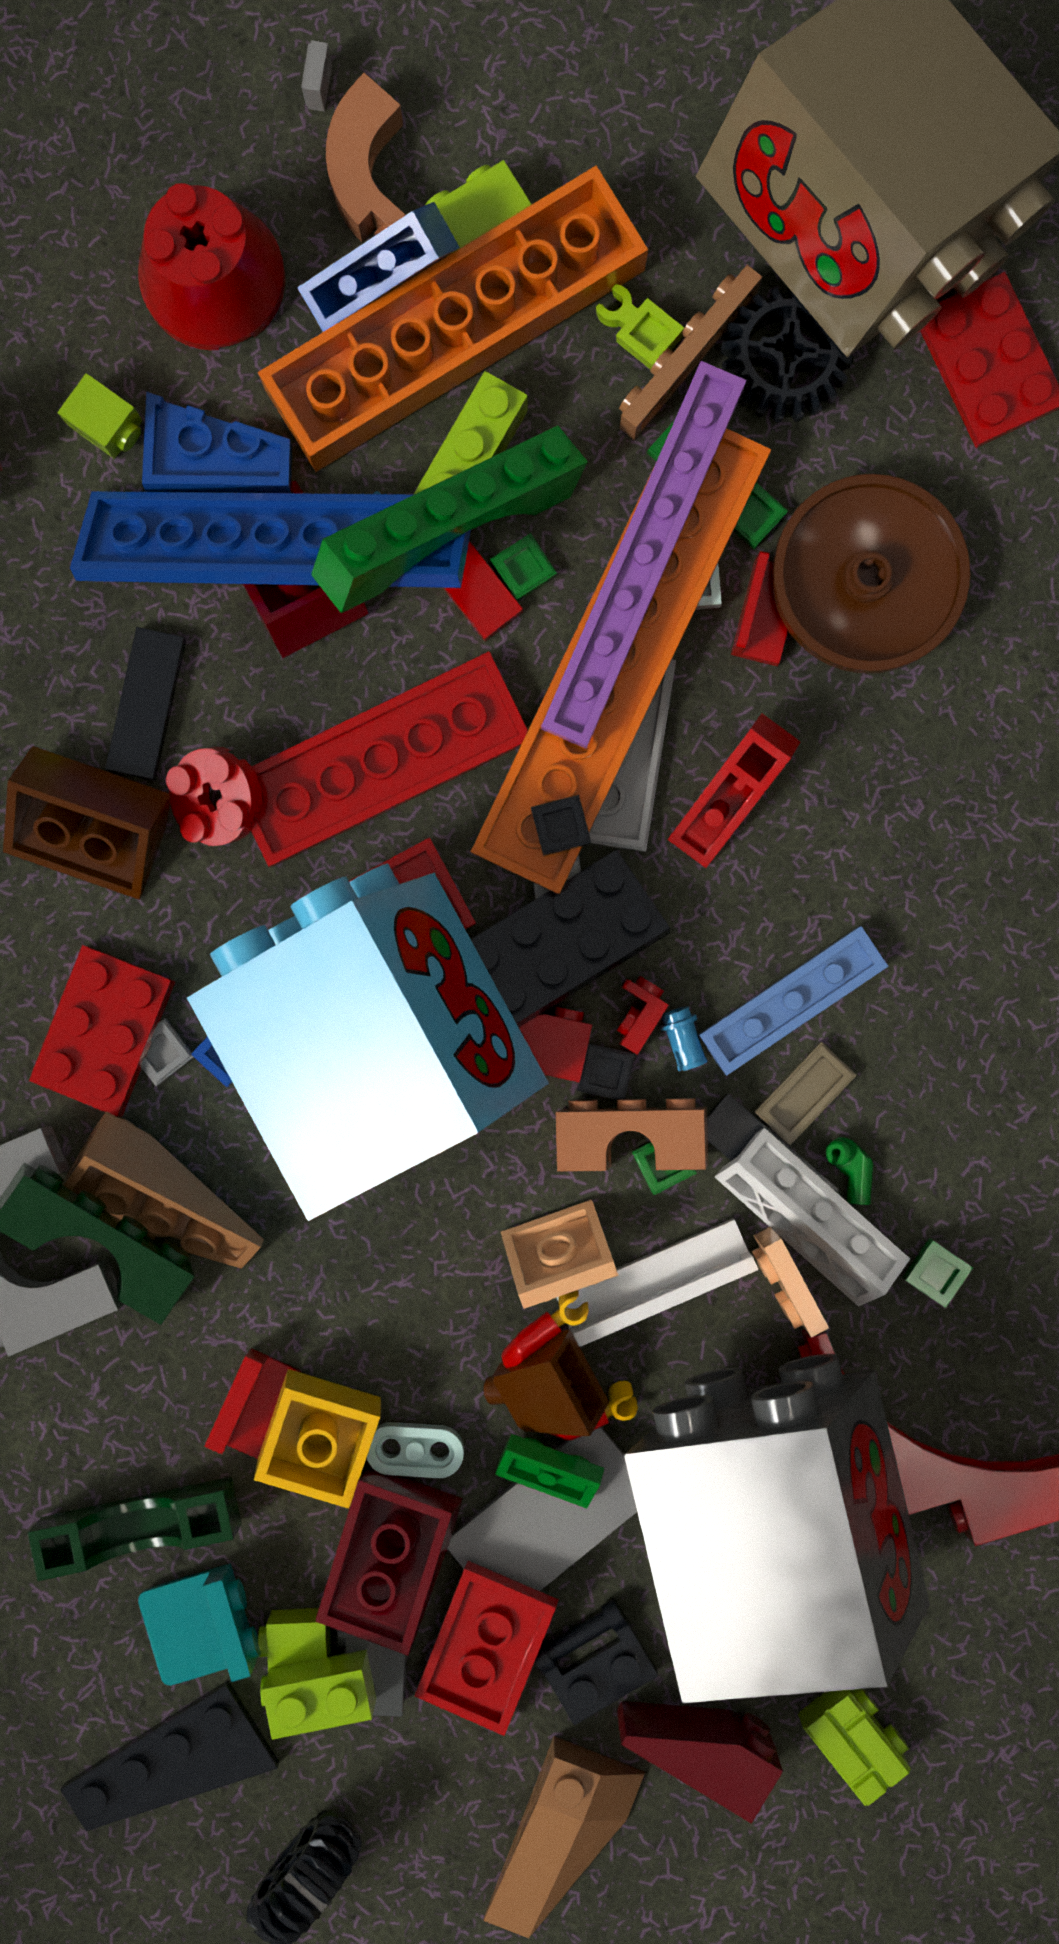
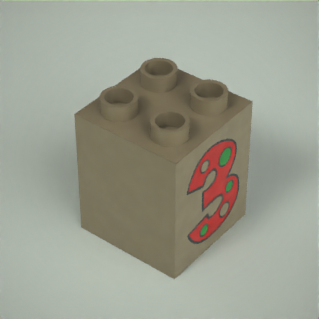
(881, 164)

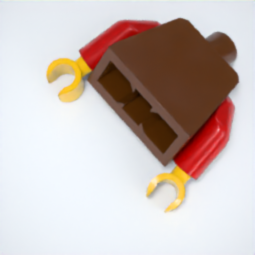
(551, 1382)

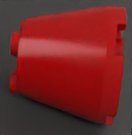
(209, 268)

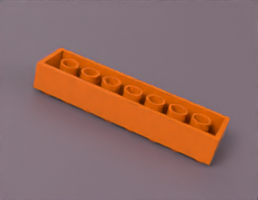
(455, 318)

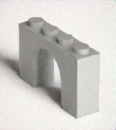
(44, 1309)

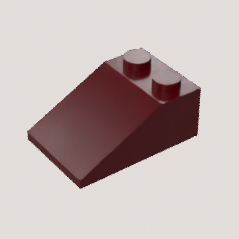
(298, 613)
(388, 1559)
(706, 1749)

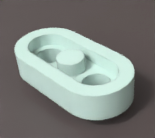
(415, 1453)

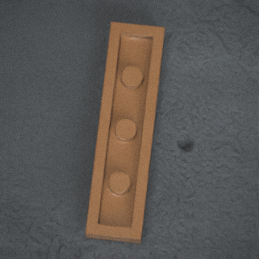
(700, 336)

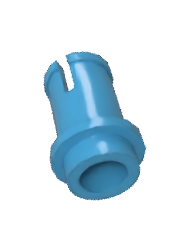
(683, 1038)

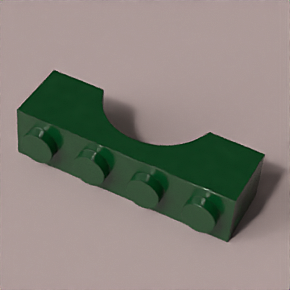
(42, 1209)
(173, 1517)

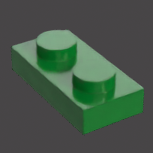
(549, 1470)

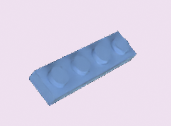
(793, 1000)

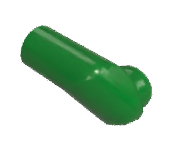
(855, 1165)

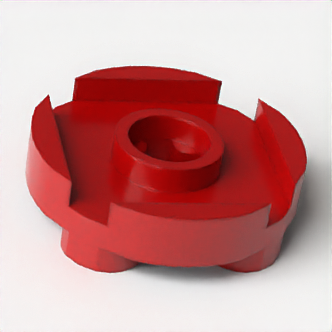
(190, 800)

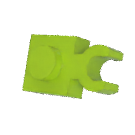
(644, 330)

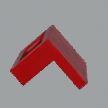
(760, 627)
(249, 1405)

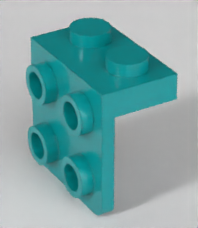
(200, 1626)

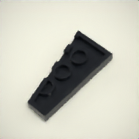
(181, 1757)

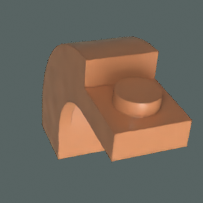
(355, 137)

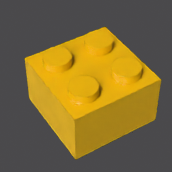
(318, 1438)

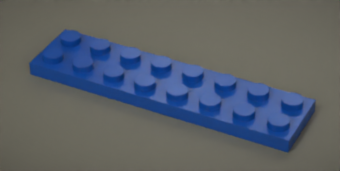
(233, 538)

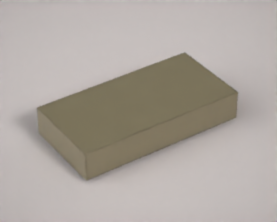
(805, 1093)

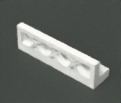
(813, 1214)
(663, 1280)

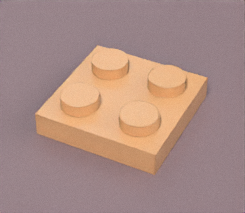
(558, 1254)
(795, 1296)

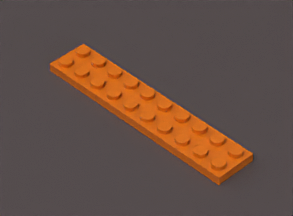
(557, 769)

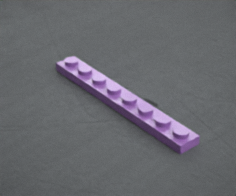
(643, 554)

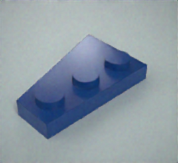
(206, 454)

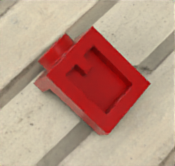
(639, 1024)

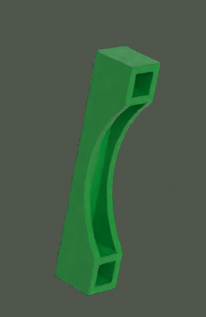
(382, 547)

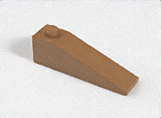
(154, 1188)
(566, 1824)

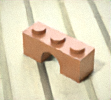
(675, 1131)

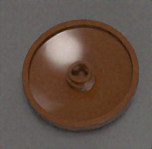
(870, 573)

